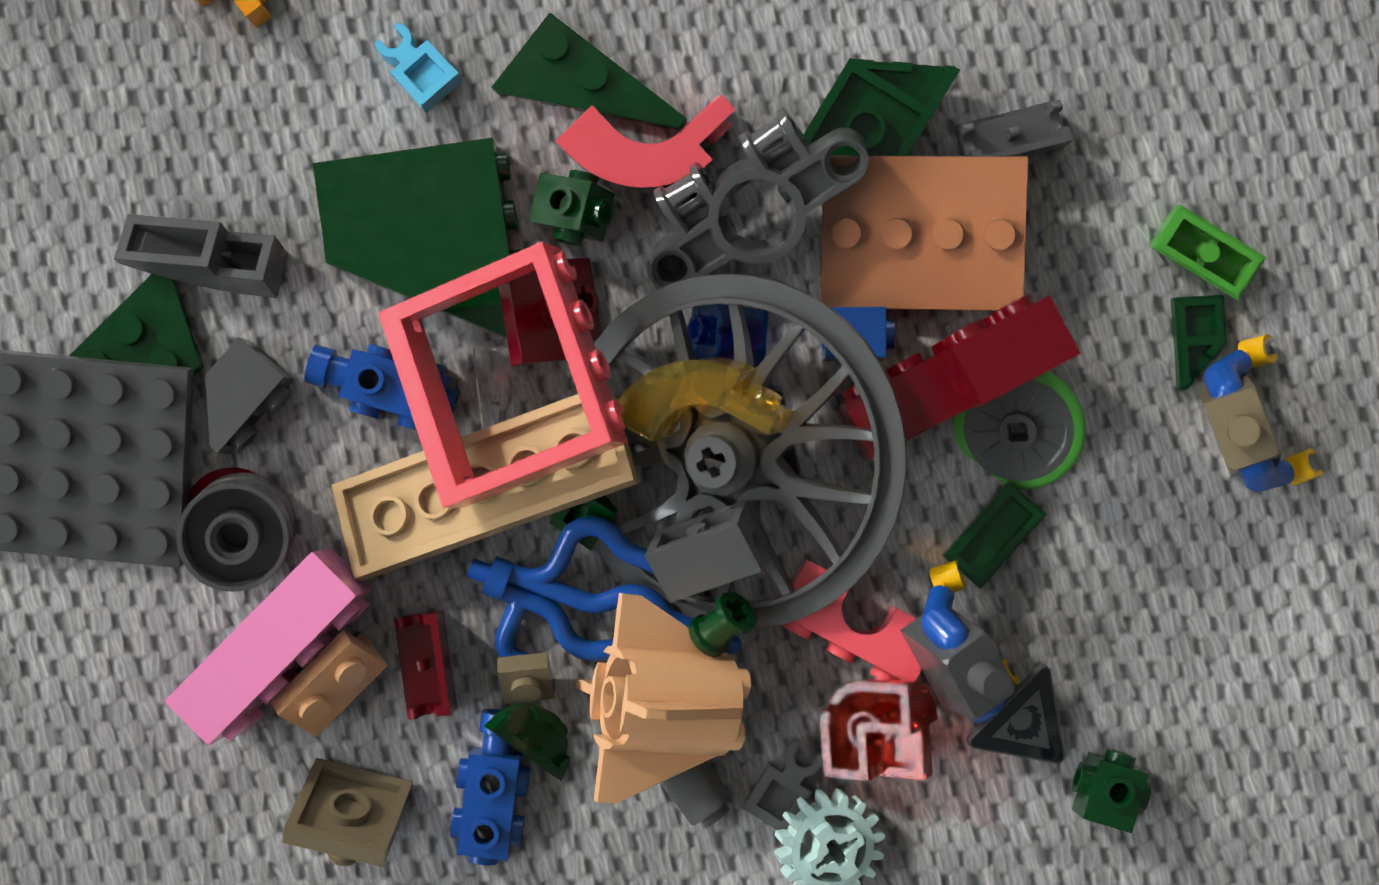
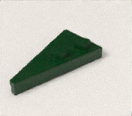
(570, 72)

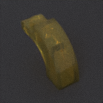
(668, 392)

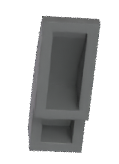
(203, 254)

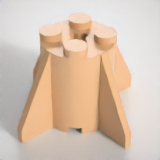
(660, 702)

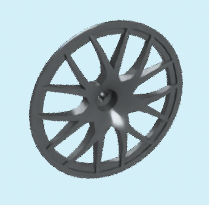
(755, 459)

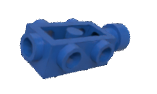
(327, 368)
(490, 806)

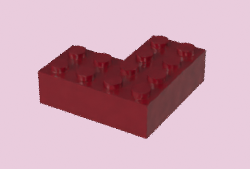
(971, 367)

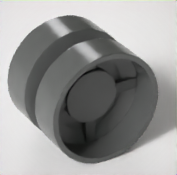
(236, 532)

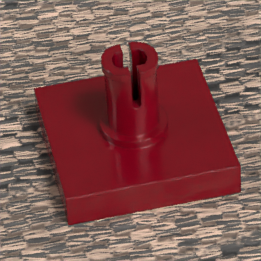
(529, 321)

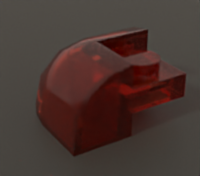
(878, 730)

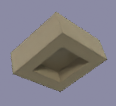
(525, 678)

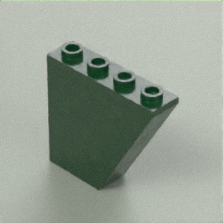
(420, 220)

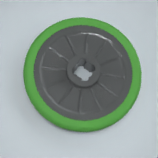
(1024, 459)

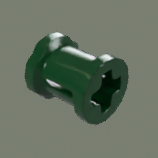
(723, 623)

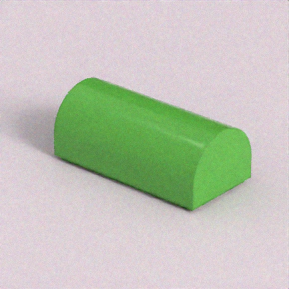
(1207, 251)

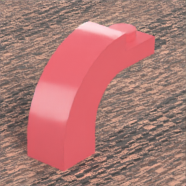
(614, 158)

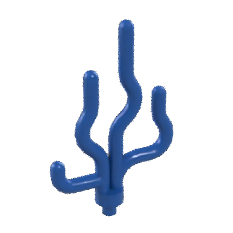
(538, 590)

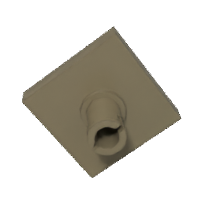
(347, 813)

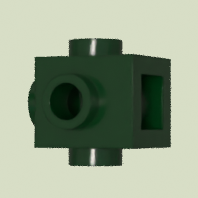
(572, 207)
(1112, 807)

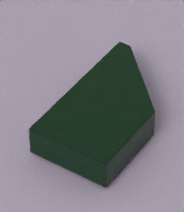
(1197, 334)

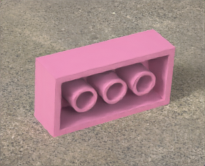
(268, 647)

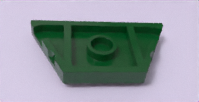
(883, 104)
(146, 329)

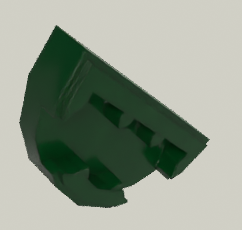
(534, 734)

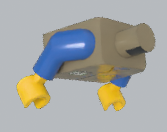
(1242, 424)

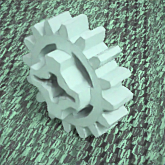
(809, 832)

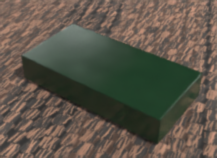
(994, 534)

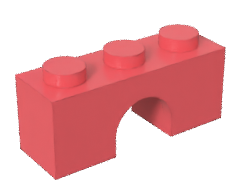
(881, 646)

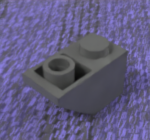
(240, 393)

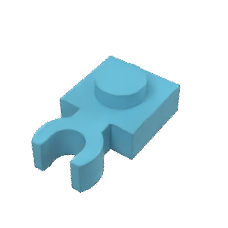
(419, 71)

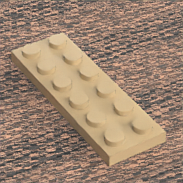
(397, 516)

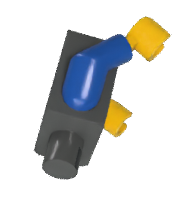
(958, 653)

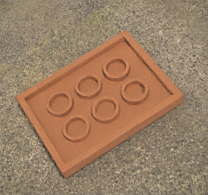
(927, 234)

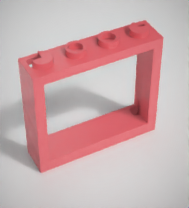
(429, 399)

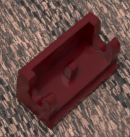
(425, 664)

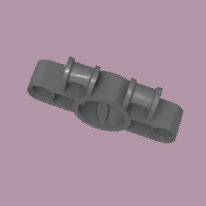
(775, 154)

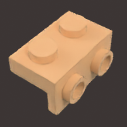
(329, 682)

